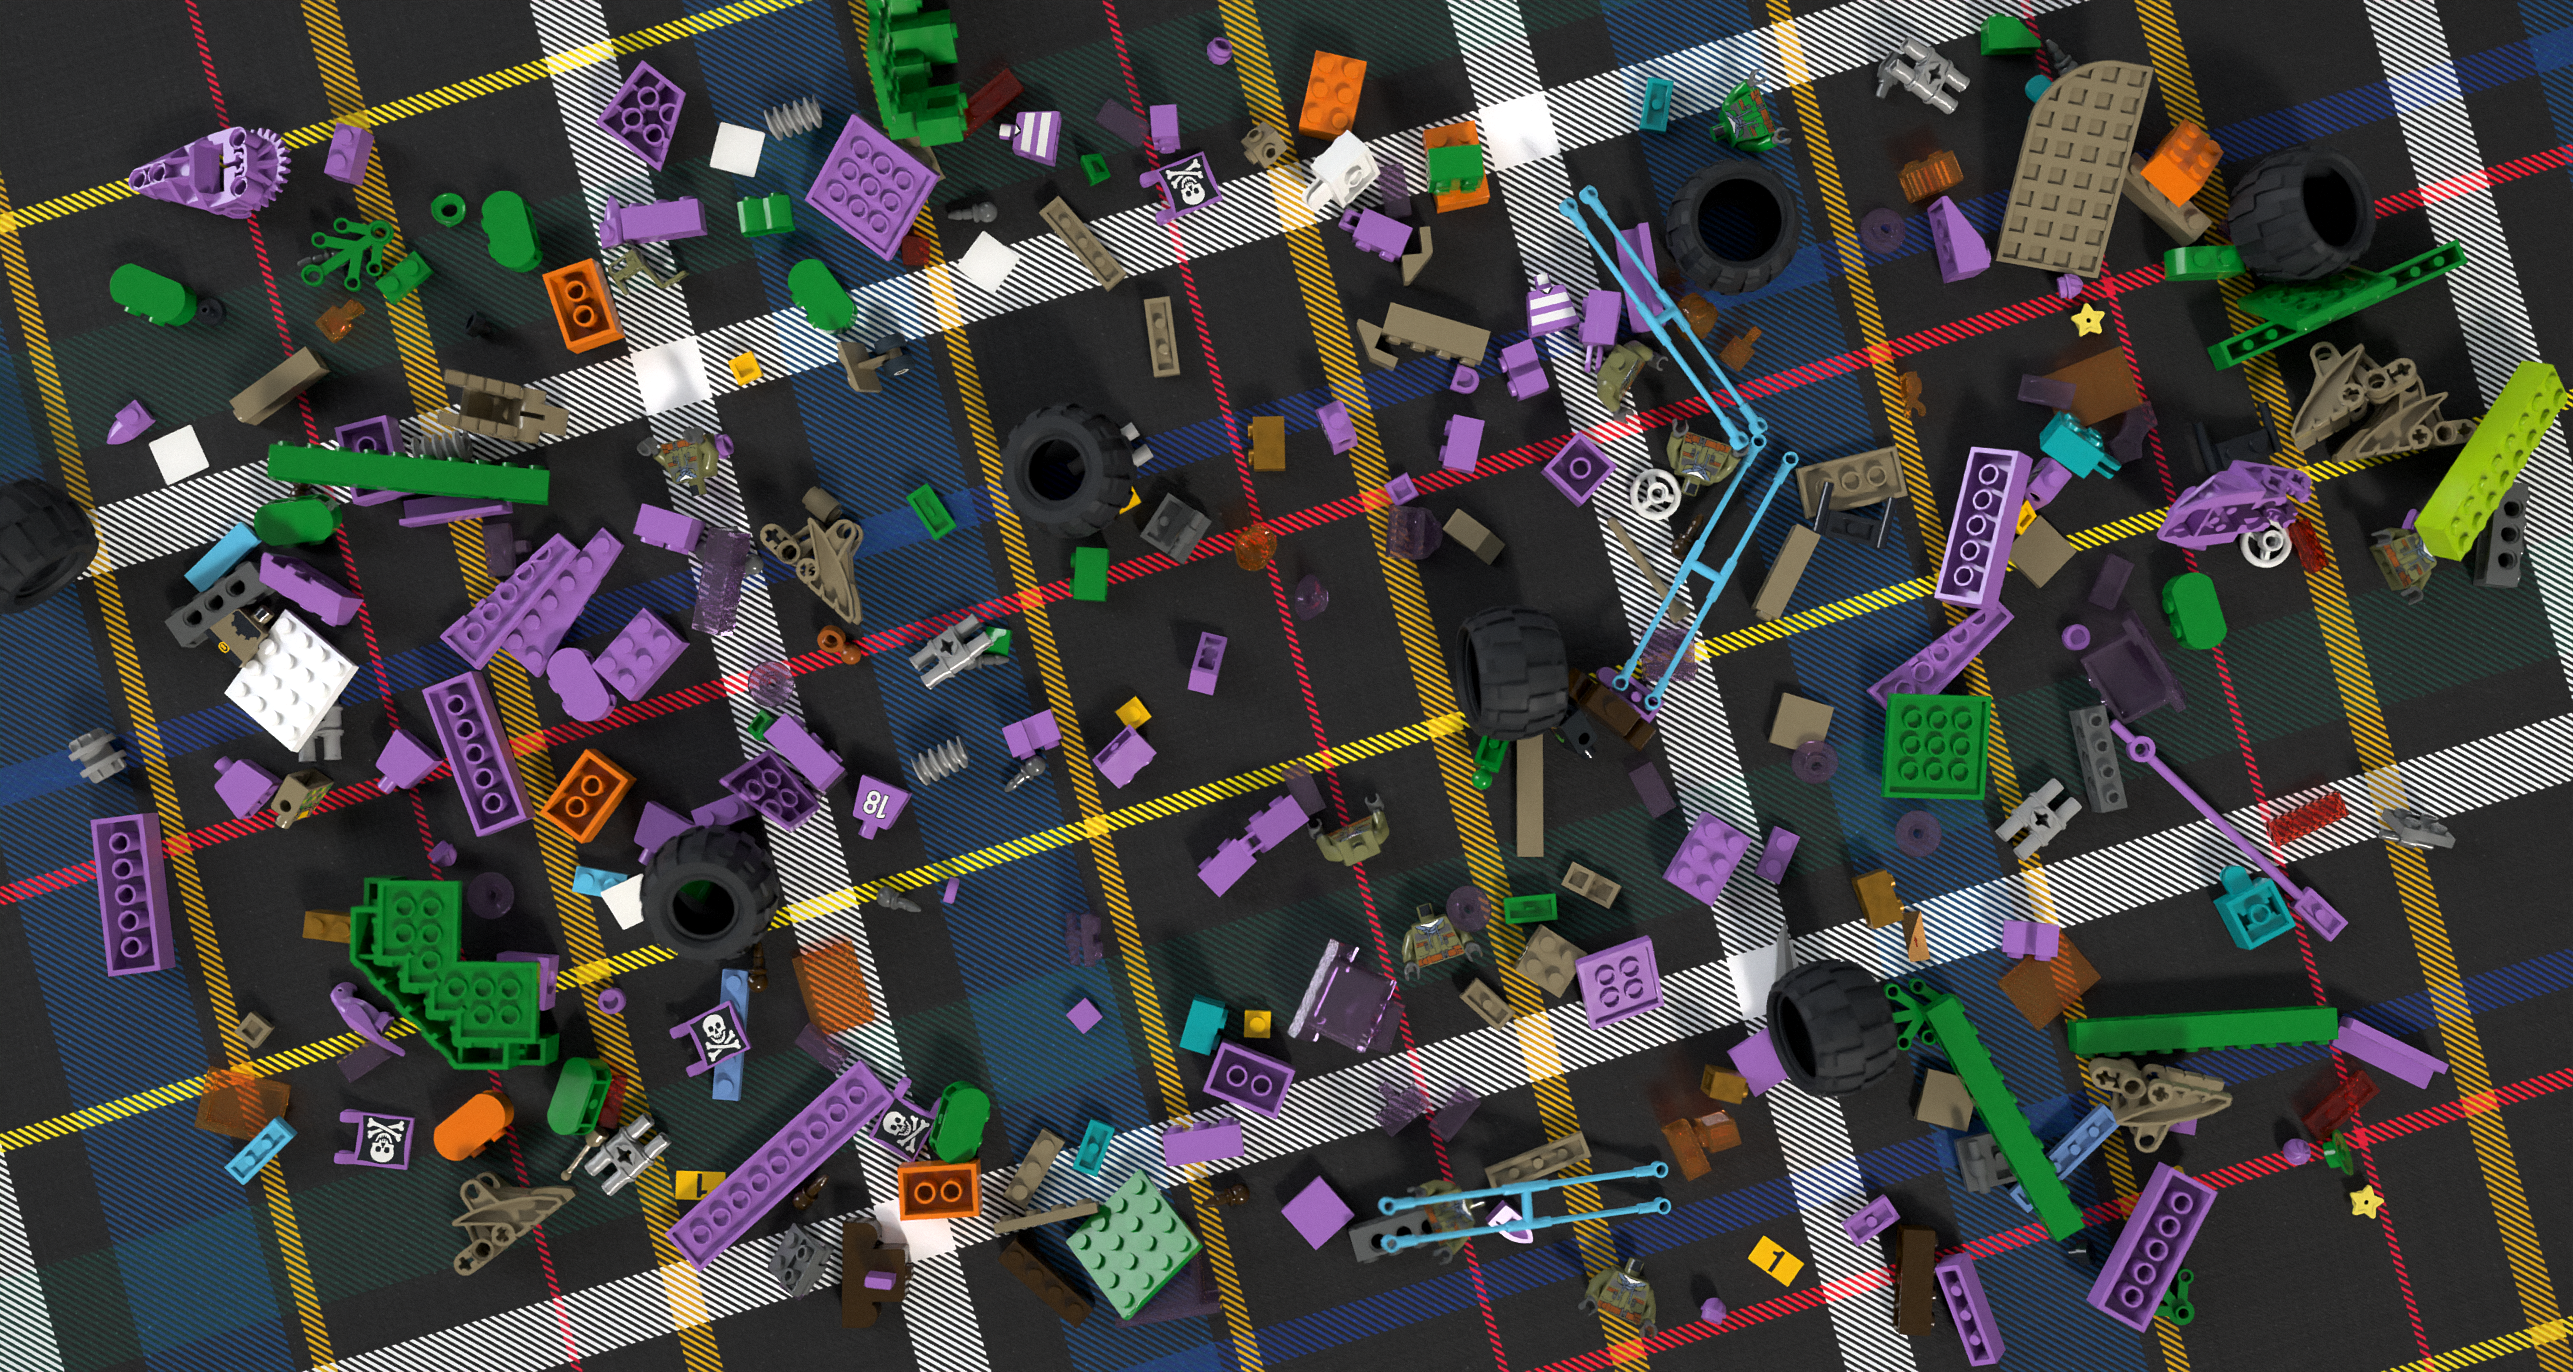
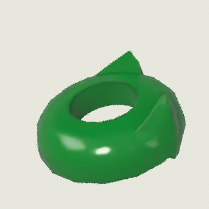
(448, 199)

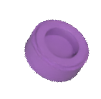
(2076, 637)
(951, 890)
(611, 1000)

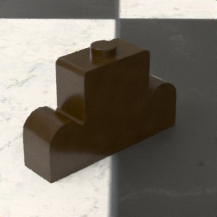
(1609, 710)
(860, 1256)

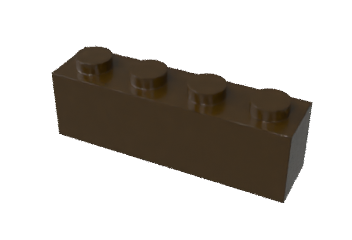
(1914, 1280)
(1047, 1281)

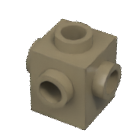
(1263, 145)

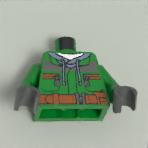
(1747, 120)

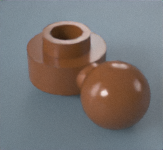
(849, 653)

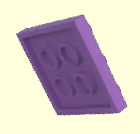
(1619, 982)

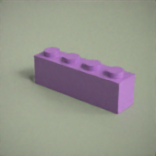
(1970, 1309)

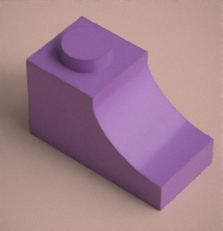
(1207, 663)

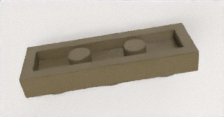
(1162, 337)
(1034, 1168)

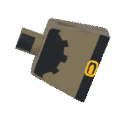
(241, 633)

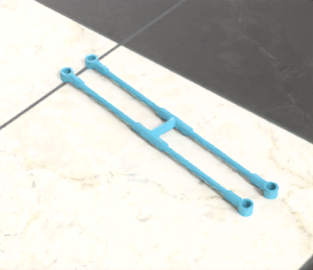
(1589, 196)
(1718, 578)
(1528, 1221)

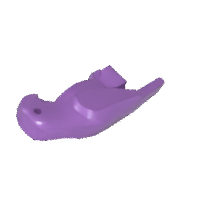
(363, 1016)

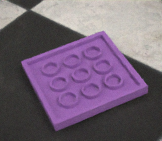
(872, 186)

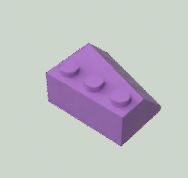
(644, 114)
(309, 588)
(773, 791)

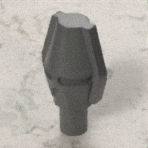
(1885, 79)

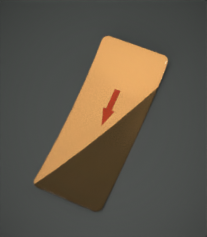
(1915, 936)

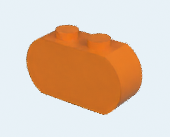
(474, 1125)

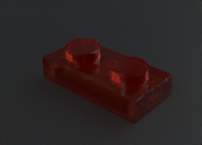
(2308, 545)
(613, 1102)

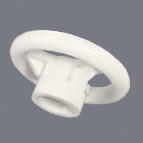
(1664, 494)
(2276, 541)

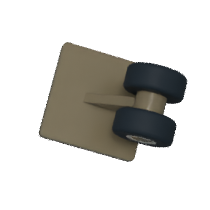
(862, 368)

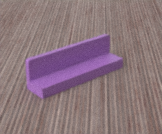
(1640, 242)
(450, 509)
(2387, 1052)

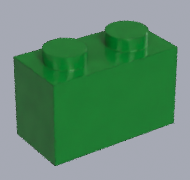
(1090, 574)

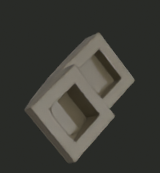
(1591, 885)

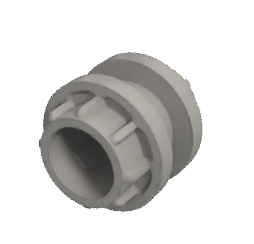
(97, 755)

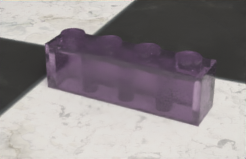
(721, 581)

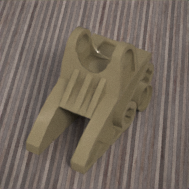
(2331, 393)
(503, 410)
(2405, 424)
(832, 563)
(2156, 1103)
(506, 1207)

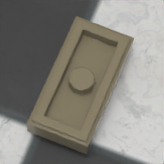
(1487, 1004)

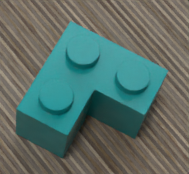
(1202, 1025)

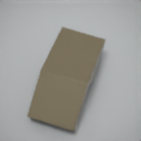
(1413, 263)
(1370, 336)
(1473, 536)

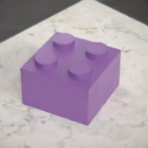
(1579, 469)
(663, 526)

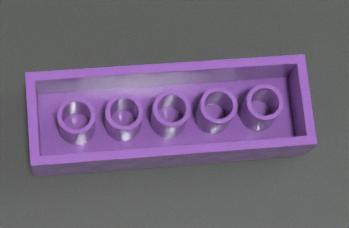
(1983, 528)
(479, 753)
(133, 894)
(2151, 1247)

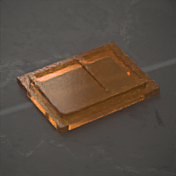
(2102, 387)
(2048, 987)
(834, 988)
(240, 1103)

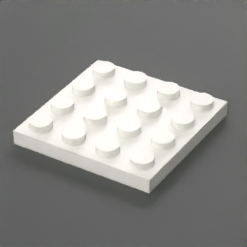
(291, 680)

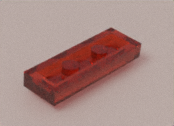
(991, 100)
(2306, 818)
(2340, 1105)

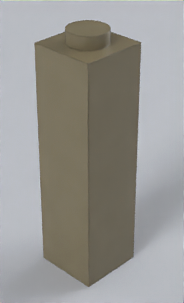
(279, 386)
(1785, 573)

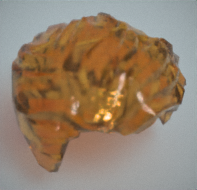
(1699, 314)
(1255, 547)

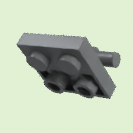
(1176, 528)
(2414, 830)
(1982, 1163)
(799, 1261)

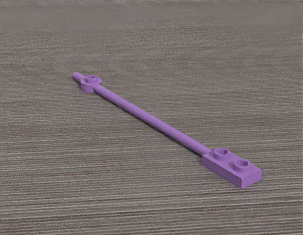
(2305, 903)

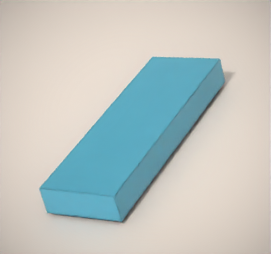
(223, 557)
(261, 1150)

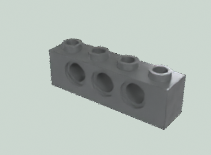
(2491, 545)
(183, 619)
(2098, 758)
(1388, 1224)

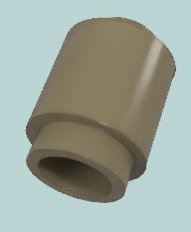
(822, 505)

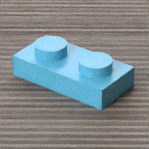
(594, 880)

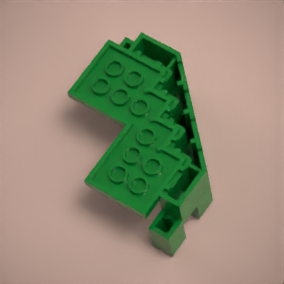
(901, 58)
(466, 1009)

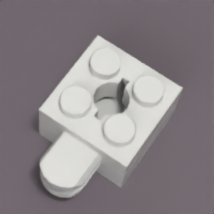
(1341, 173)

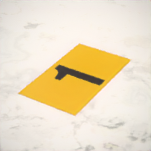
(697, 1184)
(1775, 1261)

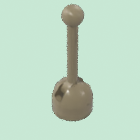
(593, 1139)

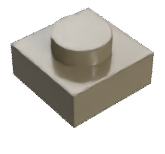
(254, 1029)

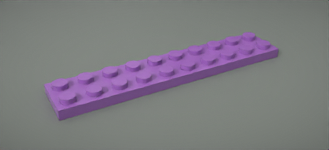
(780, 1165)

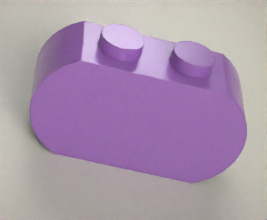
(581, 687)

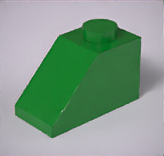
(2006, 37)

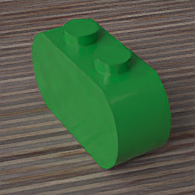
(511, 231)
(2203, 263)
(153, 295)
(822, 297)
(298, 520)
(2194, 611)
(579, 1096)
(959, 1122)

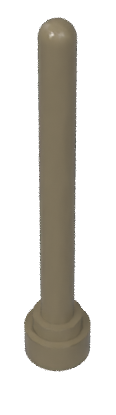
(1676, 609)

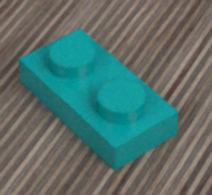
(1656, 105)
(1093, 1147)

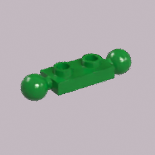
(1488, 758)

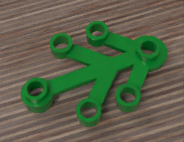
(351, 251)
(1913, 1012)
(2176, 1303)

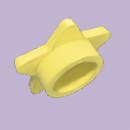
(2081, 323)
(2358, 1202)

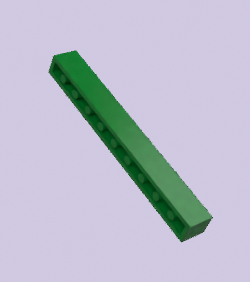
(2272, 334)
(408, 474)
(2202, 1029)
(2002, 1118)

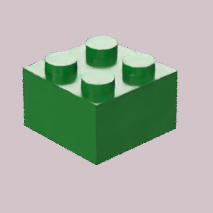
(1454, 169)

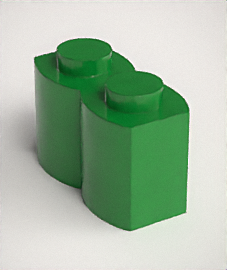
(766, 215)

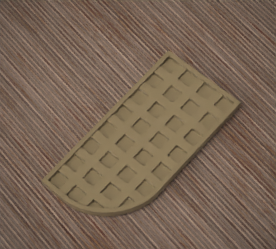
(2073, 168)

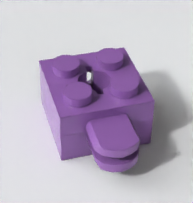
(1601, 325)
(548, 973)

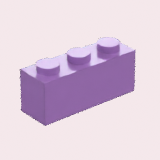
(663, 220)
(805, 751)
(1203, 1142)

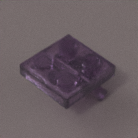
(1660, 653)
(1084, 937)

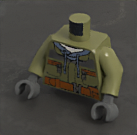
(1620, 372)
(1700, 458)
(686, 459)
(2403, 561)
(1355, 840)
(1433, 941)
(1448, 1215)
(1623, 1295)

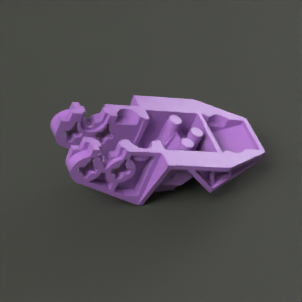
(2235, 504)

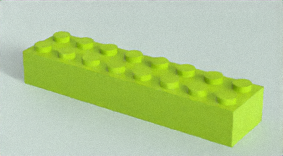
(2491, 460)

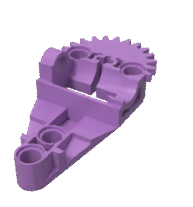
(193, 172)

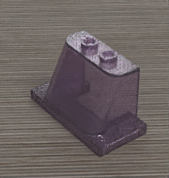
(2133, 673)
(1343, 1000)
(1179, 1298)

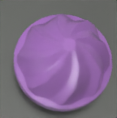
(1219, 50)
(2069, 286)
(723, 445)
(443, 854)
(2296, 1151)
(1713, 1311)

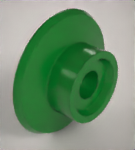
(2338, 1153)

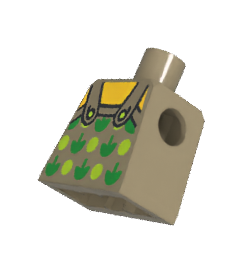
(299, 796)

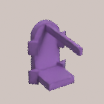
(2412, 515)

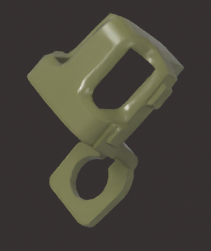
(636, 263)

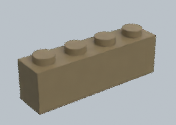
(2181, 223)
(1435, 334)

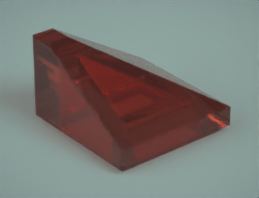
(915, 251)

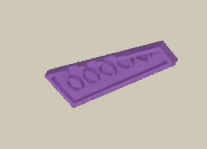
(496, 617)
(551, 618)
(1944, 658)

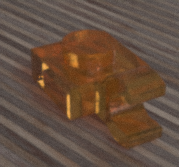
(337, 322)
(1739, 351)
(1910, 390)

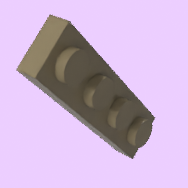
(1083, 243)
(1539, 1161)
(1057, 1213)

